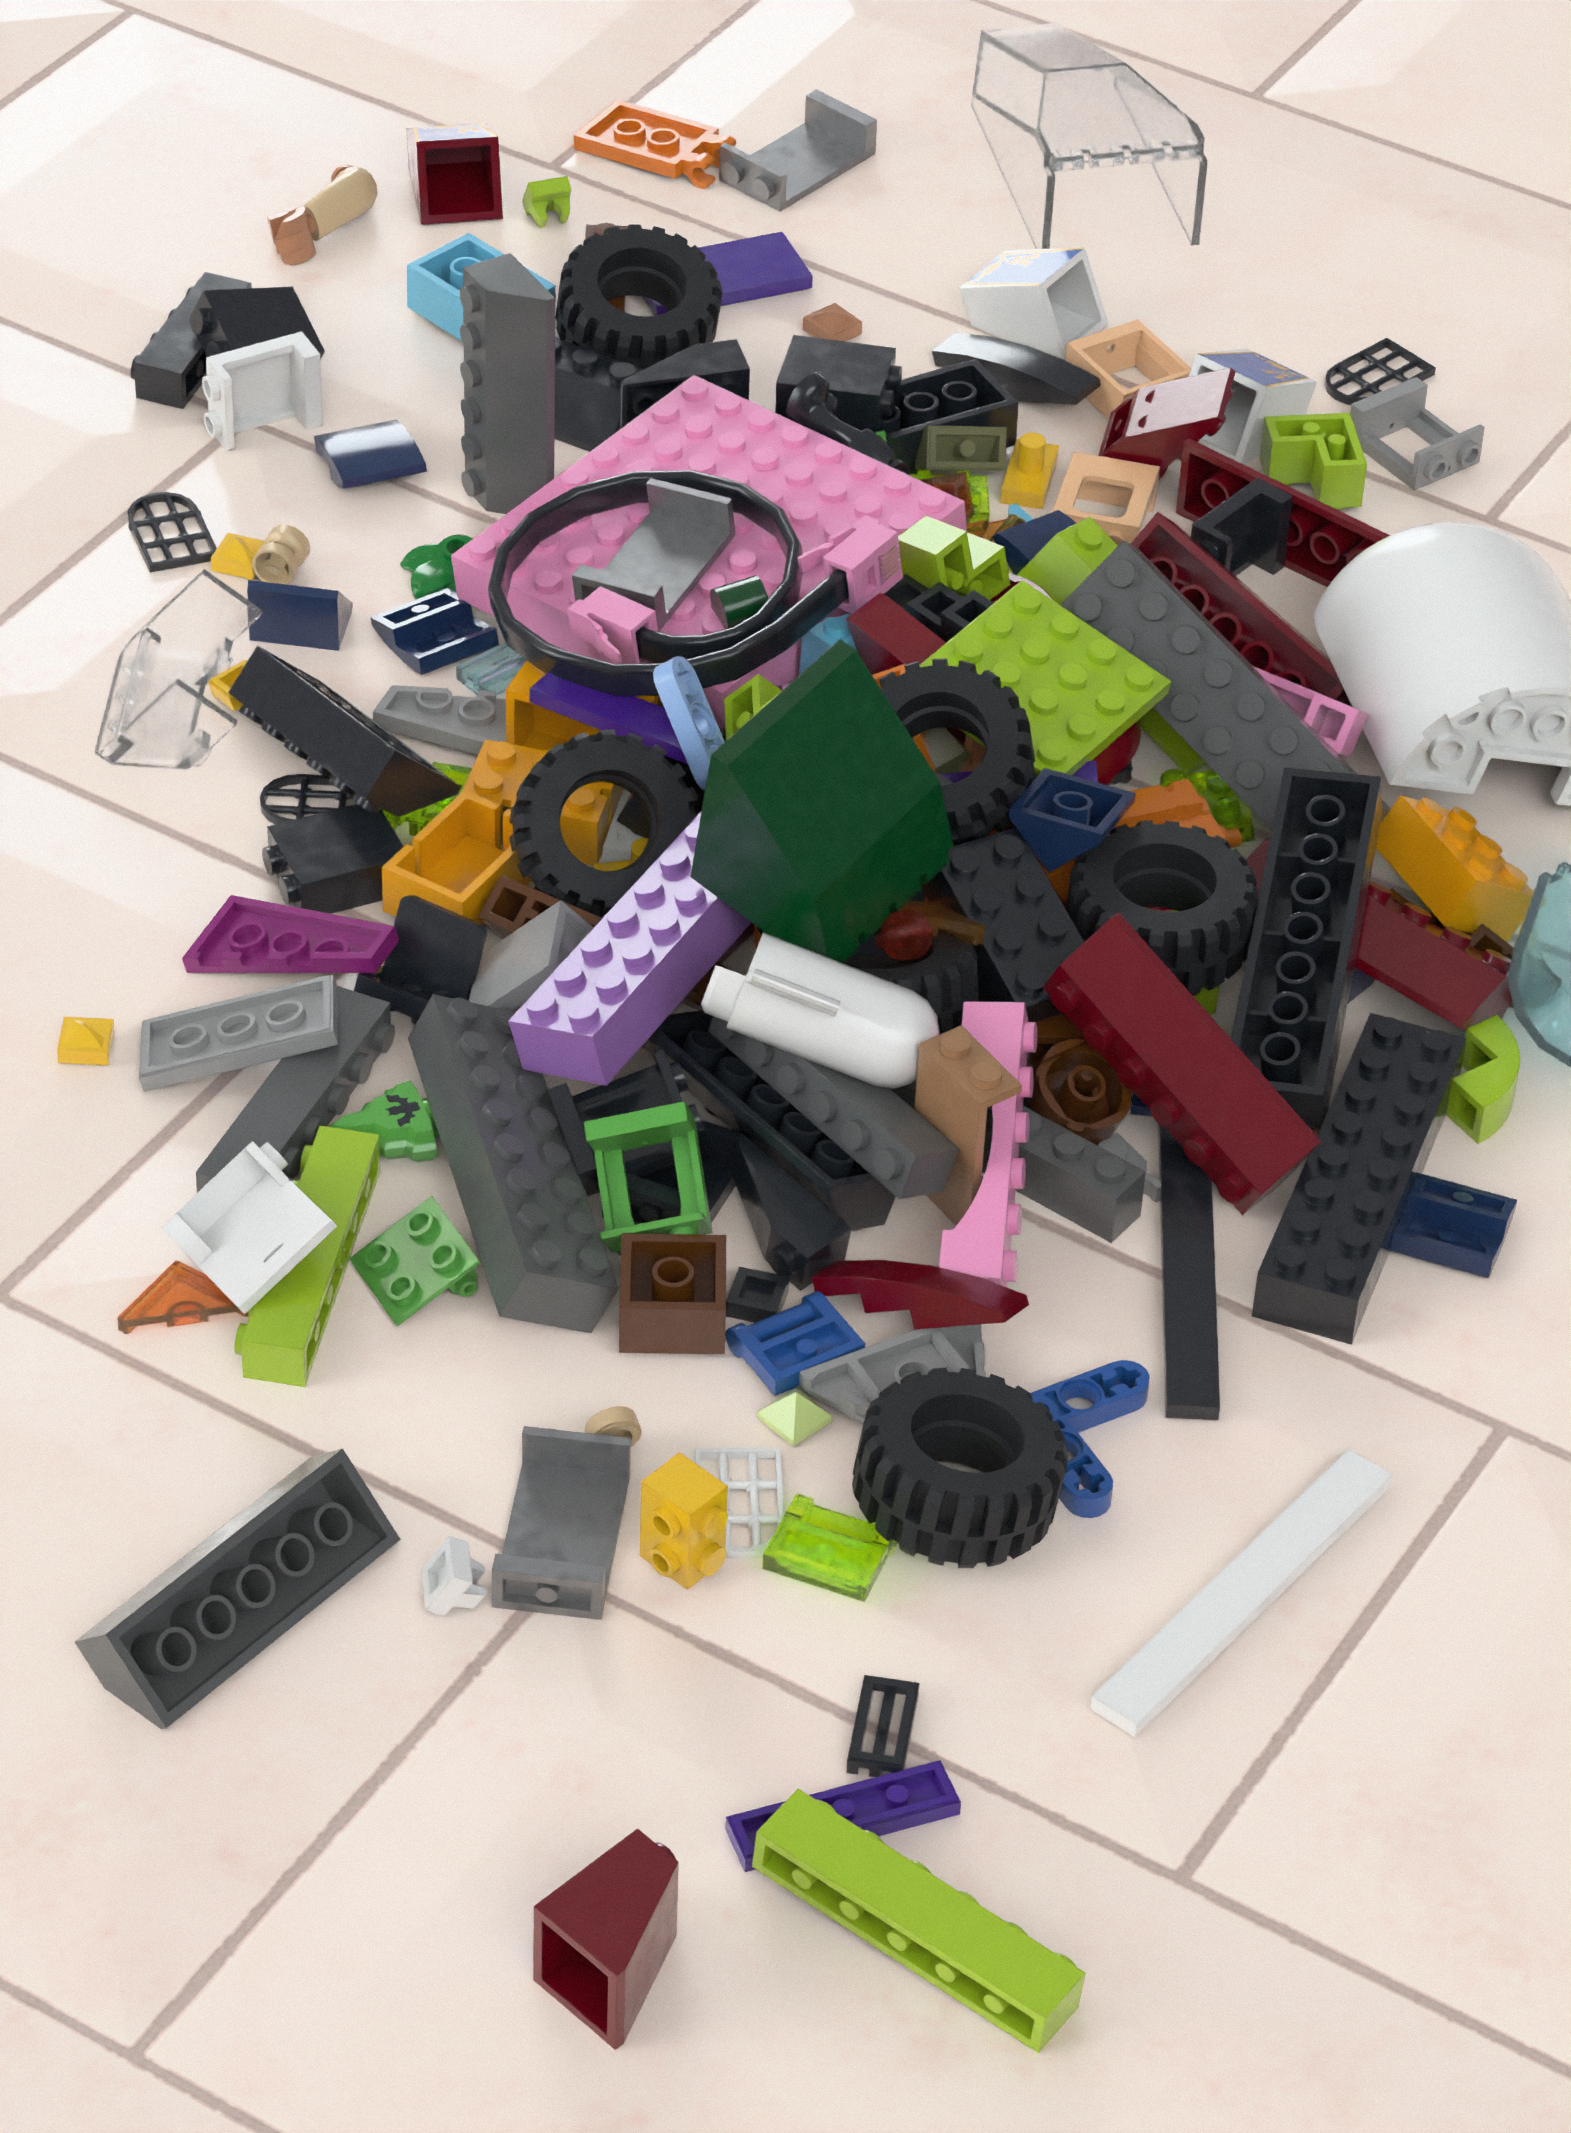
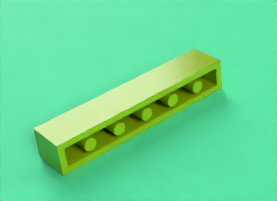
(292, 1317)
(919, 1919)

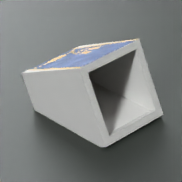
(1036, 298)
(1259, 390)

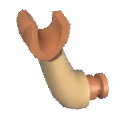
(343, 200)

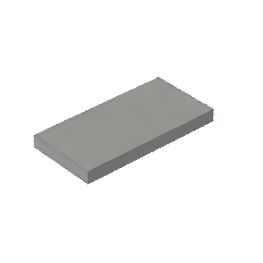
(239, 1033)

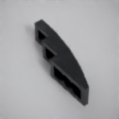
(1025, 371)
(938, 606)

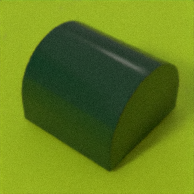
(738, 600)

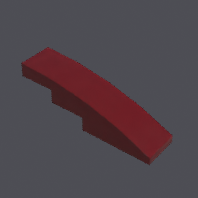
(931, 1293)

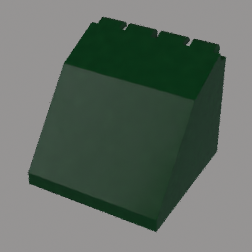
(821, 812)

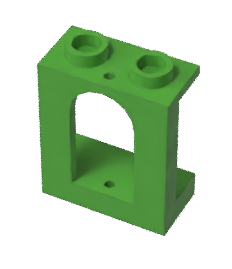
(639, 1129)

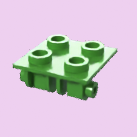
(417, 1262)

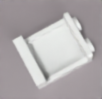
(262, 387)

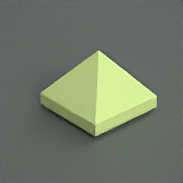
(794, 1416)

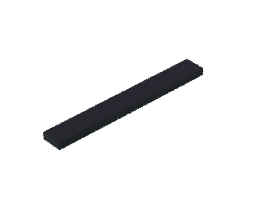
(1187, 1285)

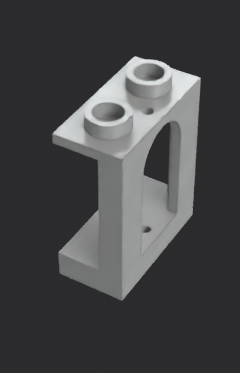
(1405, 407)

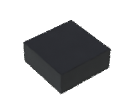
(756, 1295)

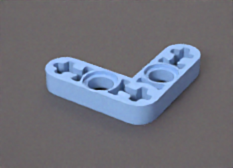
(688, 714)

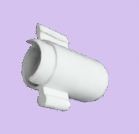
(824, 1012)

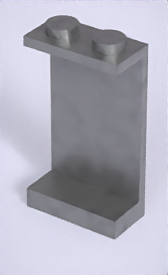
(804, 158)
(666, 551)
(563, 1523)

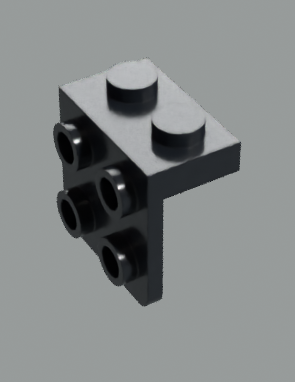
(434, 956)

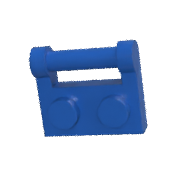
(793, 1341)

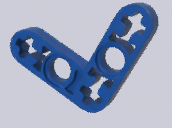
(1110, 1381)

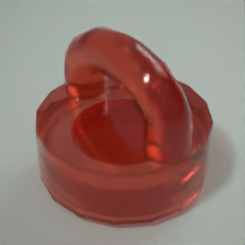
(905, 935)

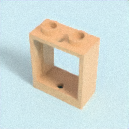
(1131, 346)

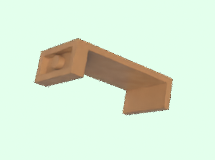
(953, 1093)

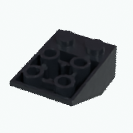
(713, 361)

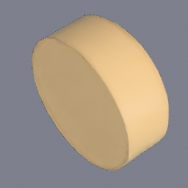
(615, 1421)

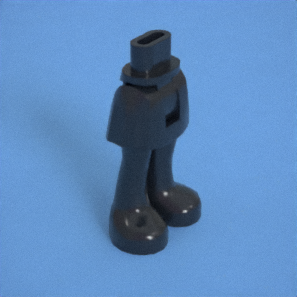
(818, 410)

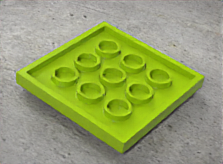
(1067, 676)

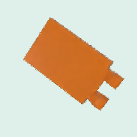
(653, 141)

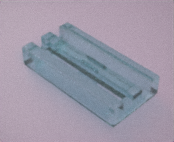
(499, 664)

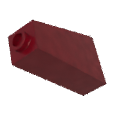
(891, 637)

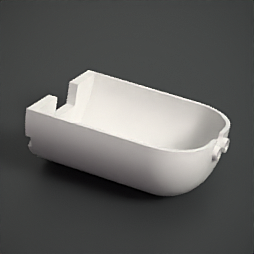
(1453, 654)

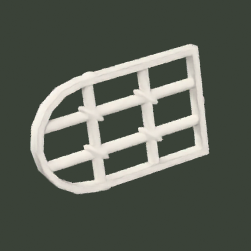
(752, 1486)

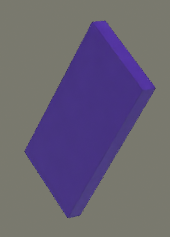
(753, 269)

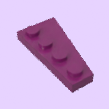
(287, 939)

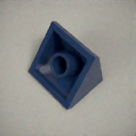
(299, 615)
(1067, 815)

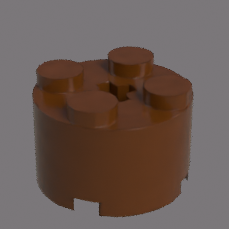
(1079, 1091)

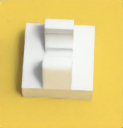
(451, 1578)

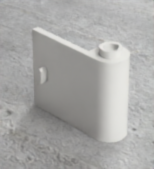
(249, 1226)

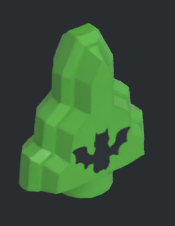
(400, 1120)

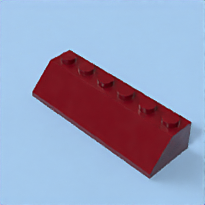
(1318, 536)
(1237, 611)
(1422, 959)
(1181, 1064)

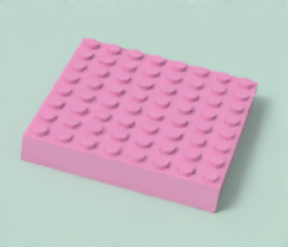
(723, 435)

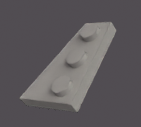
(443, 718)

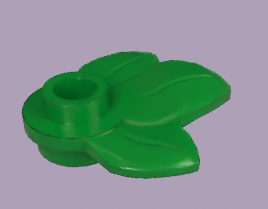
(433, 565)

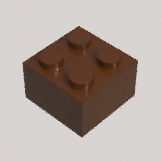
(672, 1294)

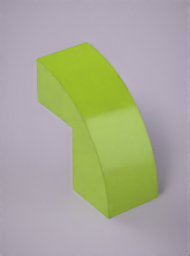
(1486, 1092)

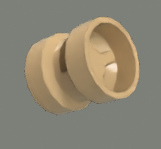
(281, 555)

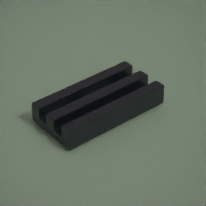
(878, 1760)

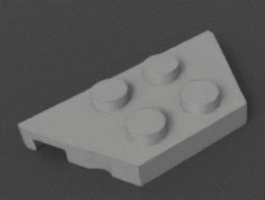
(859, 1377)

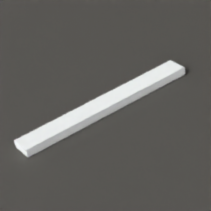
(1240, 1593)

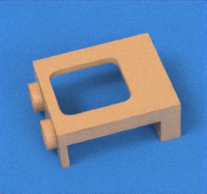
(1111, 483)

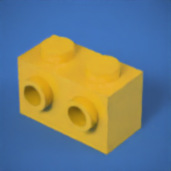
(683, 1521)

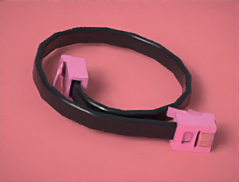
(626, 633)

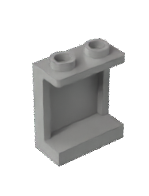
(527, 957)

